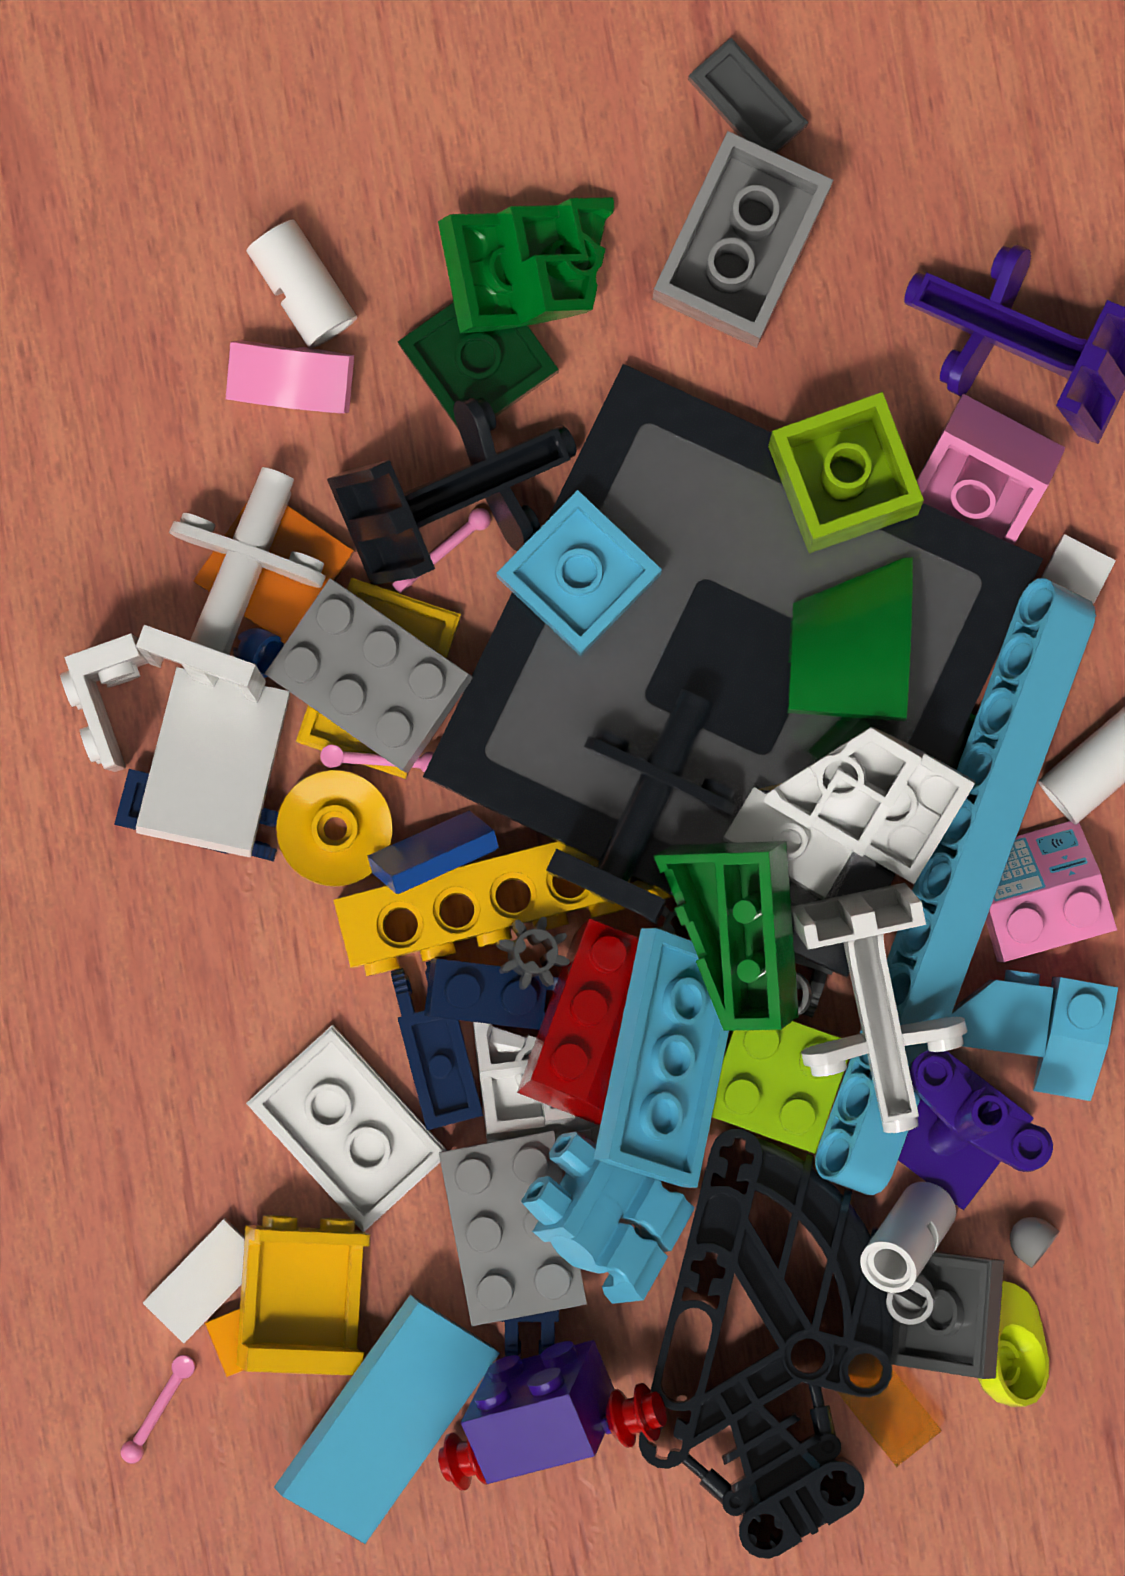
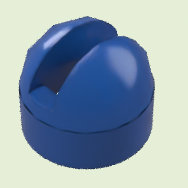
(258, 647)

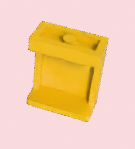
(301, 1297)

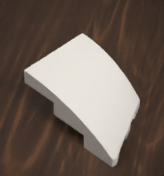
(877, 800)
(506, 1113)

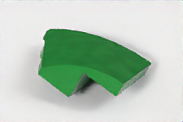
(524, 263)
(854, 647)

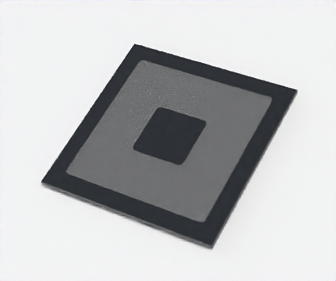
(716, 622)

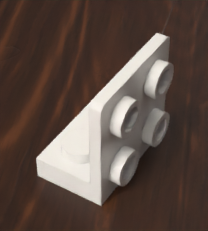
(113, 665)

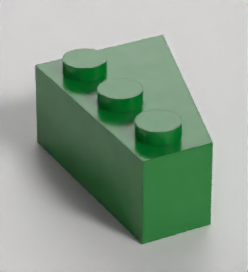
(740, 927)

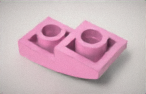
(289, 377)

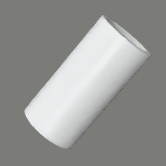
(310, 292)
(1089, 771)
(908, 1237)

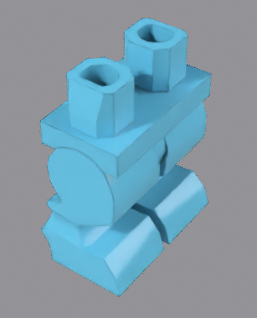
(594, 1213)

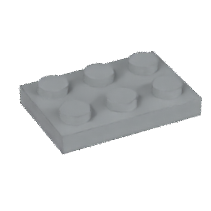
(368, 675)
(500, 1258)

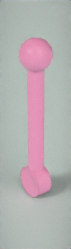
(478, 520)
(333, 756)
(182, 1368)

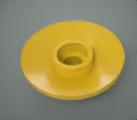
(303, 823)

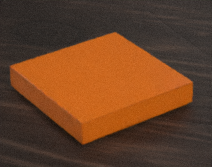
(277, 600)

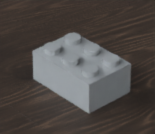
(742, 239)

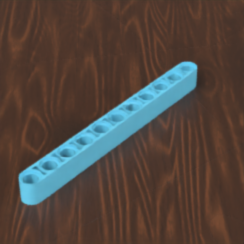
(967, 865)

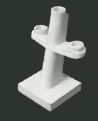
(208, 651)
(860, 924)

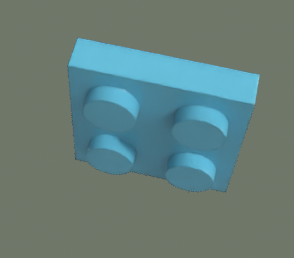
(579, 573)

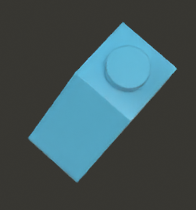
(1008, 1015)
(1076, 1038)

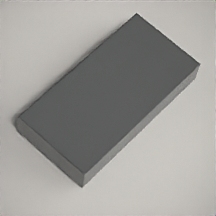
(747, 98)

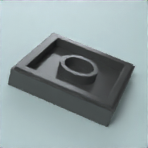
(964, 1321)

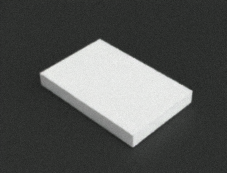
(212, 765)
(347, 1128)

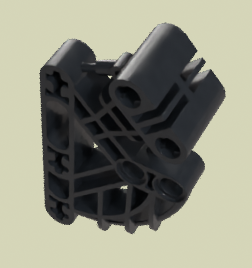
(778, 1468)

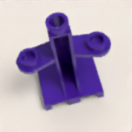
(1092, 366)
(967, 1129)

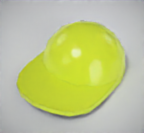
(1021, 1353)

